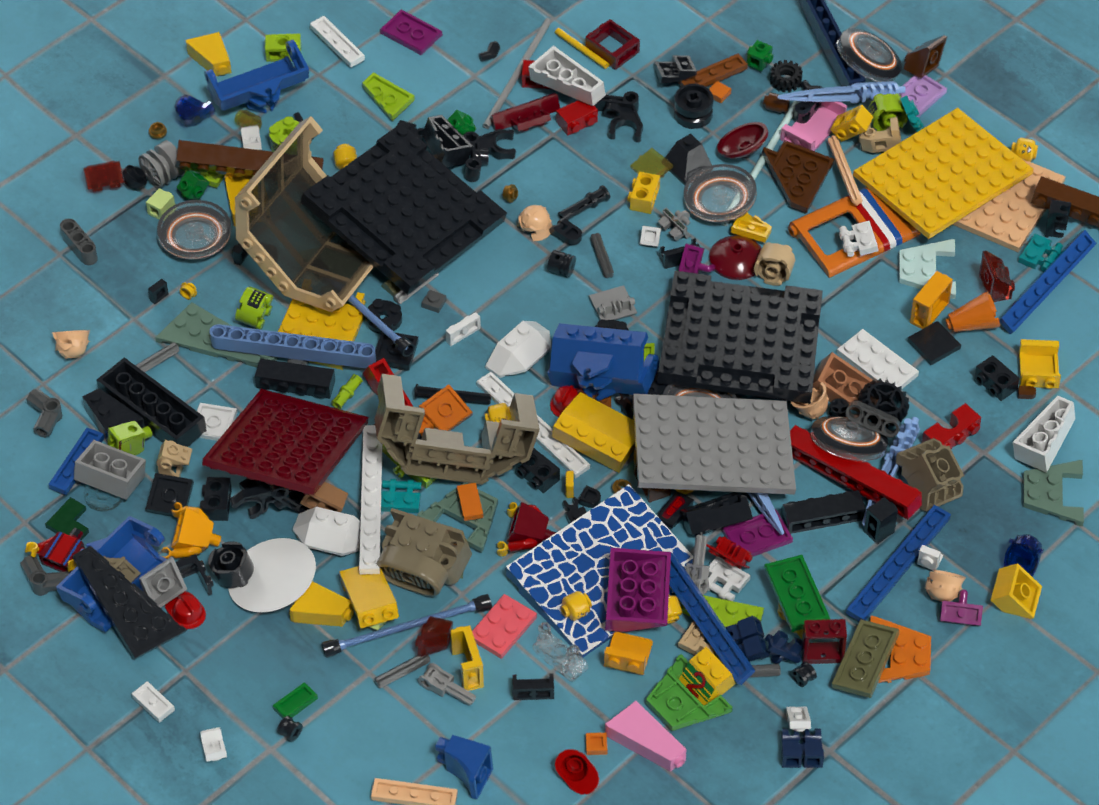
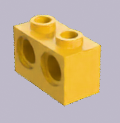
(851, 123)
(644, 192)

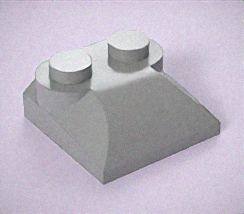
(163, 582)

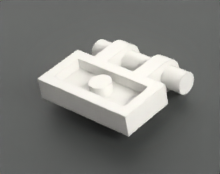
(864, 238)
(728, 575)

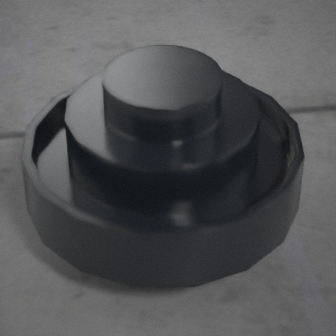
(134, 177)

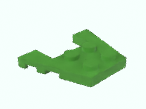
(677, 705)

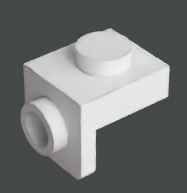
(251, 137)
(929, 558)
(213, 744)

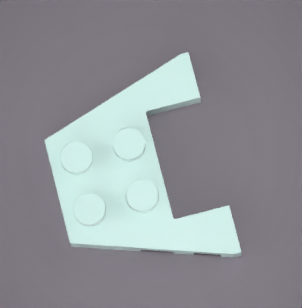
(919, 263)

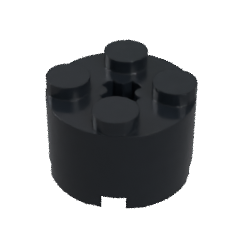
(231, 565)

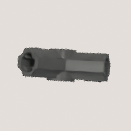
(50, 412)
(36, 574)

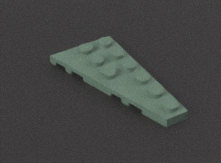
(192, 330)

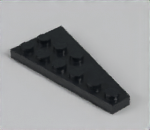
(129, 609)

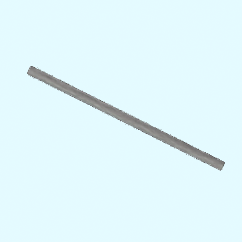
(517, 72)

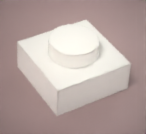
(650, 235)

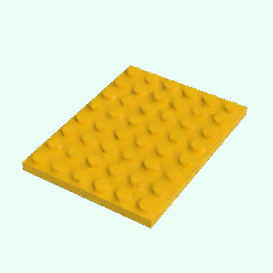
(943, 172)

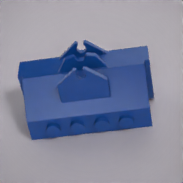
(260, 85)
(601, 360)
(129, 540)

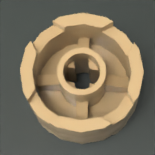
(774, 263)

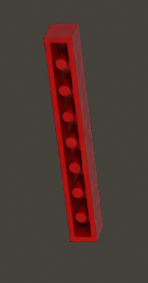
(855, 474)

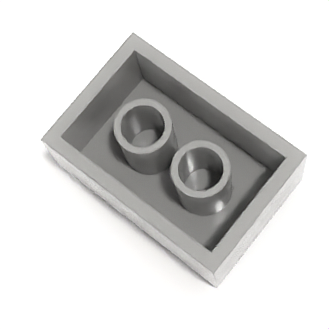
(109, 469)

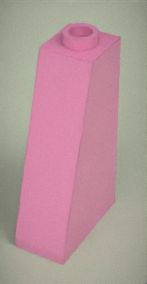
(646, 736)

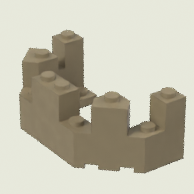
(443, 452)

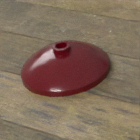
(743, 140)
(735, 257)

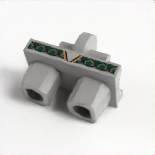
(678, 222)

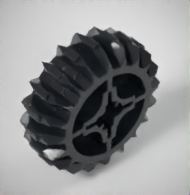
(884, 398)

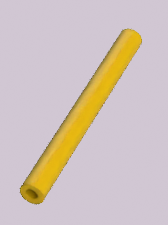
(582, 48)

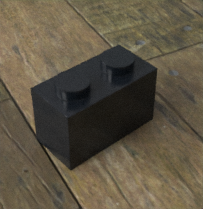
(881, 520)

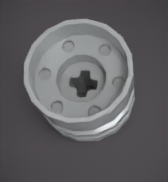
(160, 164)

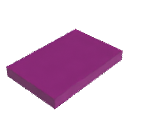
(411, 32)
(757, 535)

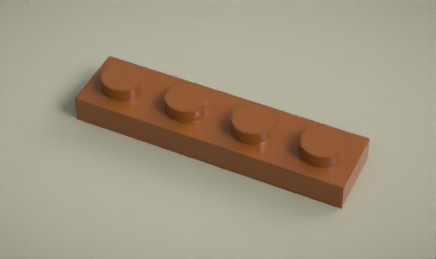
(717, 71)

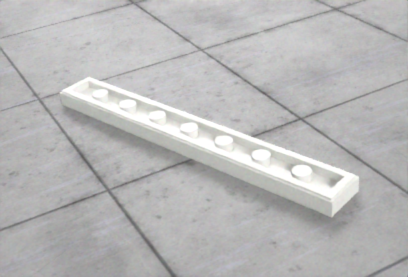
(559, 451)

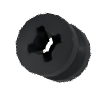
(838, 405)
(804, 674)
(289, 728)

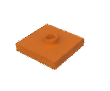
(446, 409)

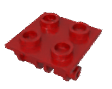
(730, 552)

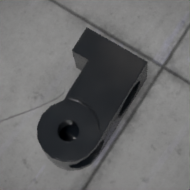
(805, 110)

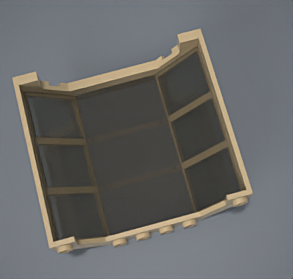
(286, 238)

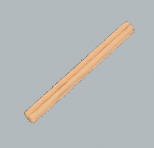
(845, 170)

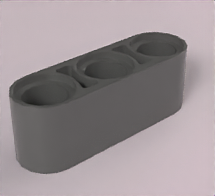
(78, 241)
(883, 418)

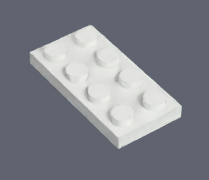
(876, 360)

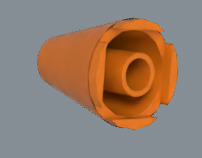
(974, 315)

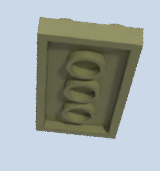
(865, 658)

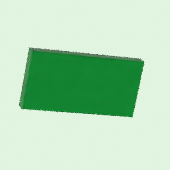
(796, 591)

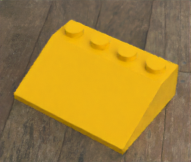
(596, 431)

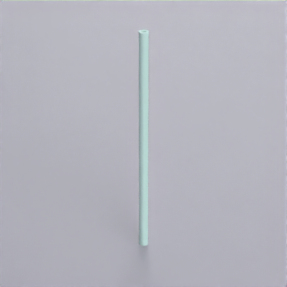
(771, 144)

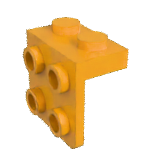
(628, 653)

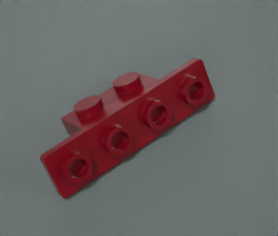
(528, 114)

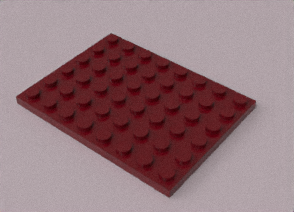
(286, 442)

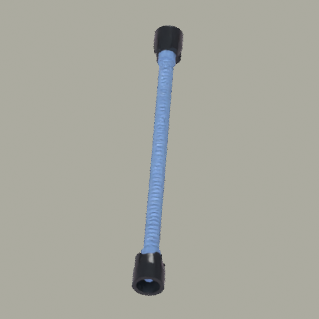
(402, 344)
(333, 647)

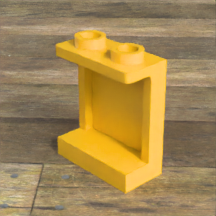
(1039, 363)
(472, 671)

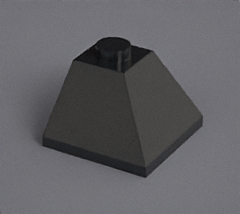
(687, 158)

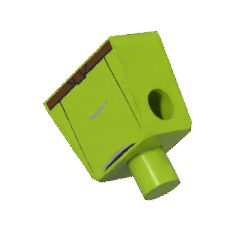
(129, 437)

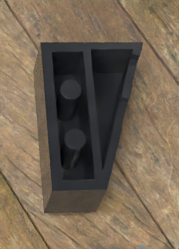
(446, 142)
(108, 411)
(716, 513)

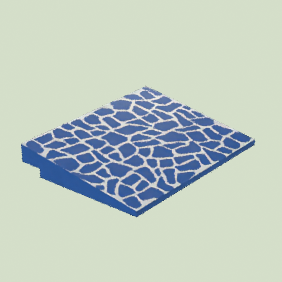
(579, 561)

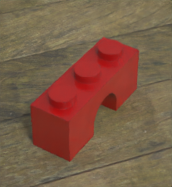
(964, 423)

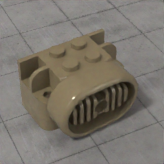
(422, 554)

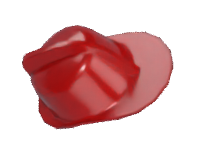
(563, 398)
(186, 610)
(577, 771)

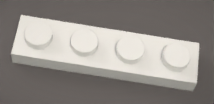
(337, 41)

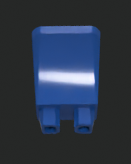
(467, 761)

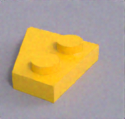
(751, 227)

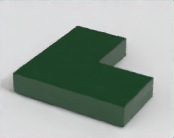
(65, 518)

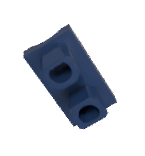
(782, 650)

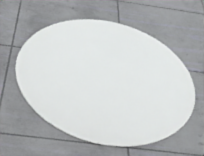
(279, 577)

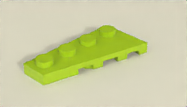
(729, 611)

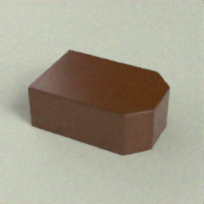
(1026, 392)

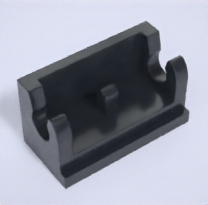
(1057, 218)
(673, 257)
(533, 688)

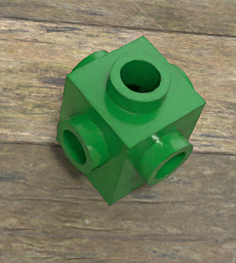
(759, 55)
(462, 122)
(193, 185)

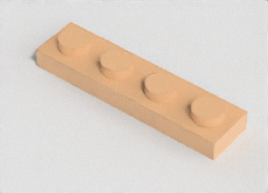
(411, 793)

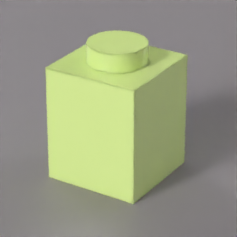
(159, 203)

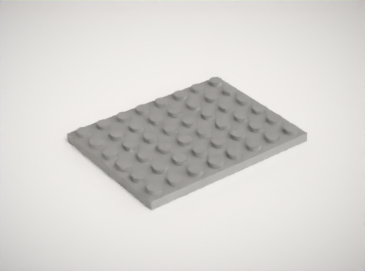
(713, 444)

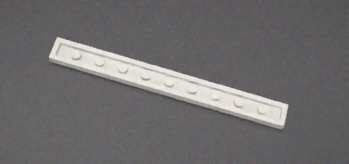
(370, 502)

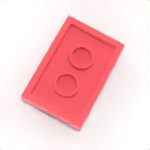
(503, 626)

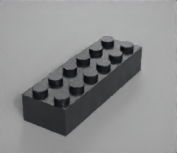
(161, 409)

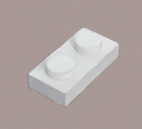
(463, 329)
(153, 701)
(798, 718)

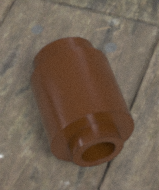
(775, 104)

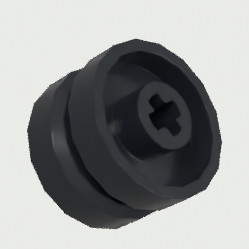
(693, 106)

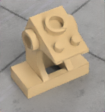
(880, 141)
(173, 456)

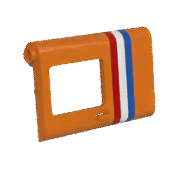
(887, 225)

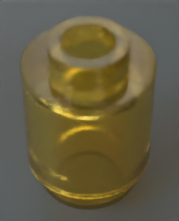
(246, 118)

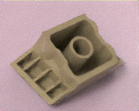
(933, 472)

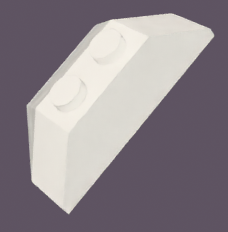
(519, 349)
(328, 531)

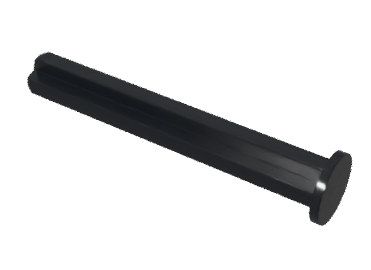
(471, 397)

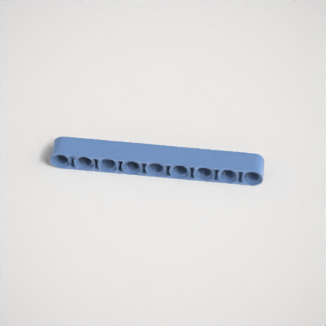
(292, 346)

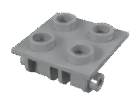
(613, 303)

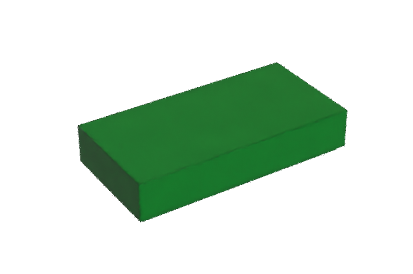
(295, 701)

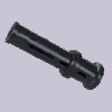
(590, 200)

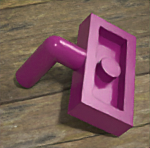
(692, 259)
(961, 612)

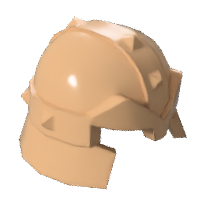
(536, 220)
(71, 343)
(818, 403)
(944, 585)

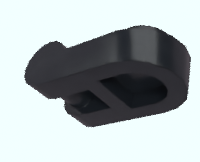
(571, 233)

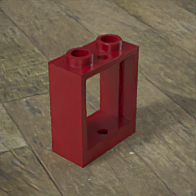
(630, 43)
(833, 651)

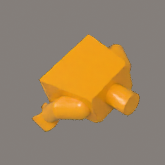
(192, 532)

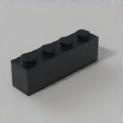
(295, 378)
(823, 511)

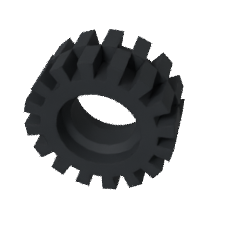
(786, 69)

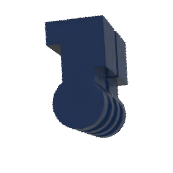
(751, 634)
(794, 751)

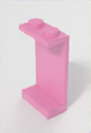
(817, 129)

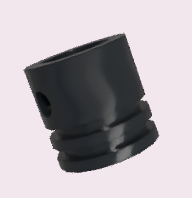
(561, 263)

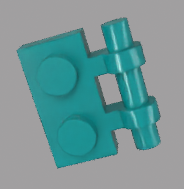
(912, 112)
(1035, 251)
(403, 501)

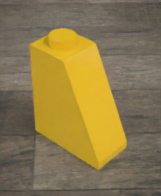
(210, 53)
(321, 607)

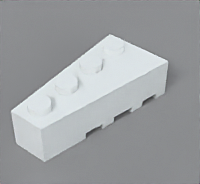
(566, 76)
(1045, 435)

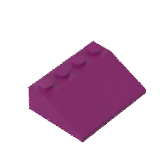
(637, 589)

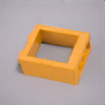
(931, 300)

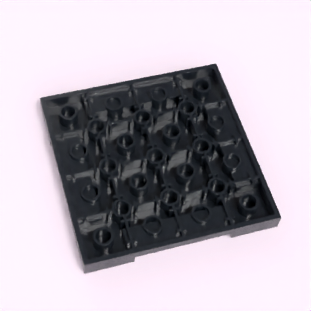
(403, 209)
(741, 338)

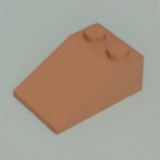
(840, 379)

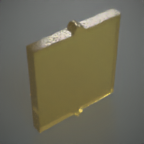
(652, 163)

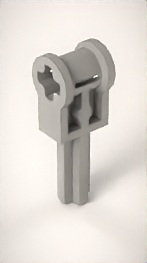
(697, 570)
(442, 682)

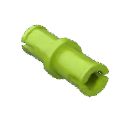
(346, 391)

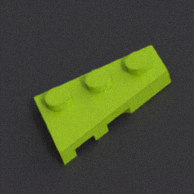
(387, 95)

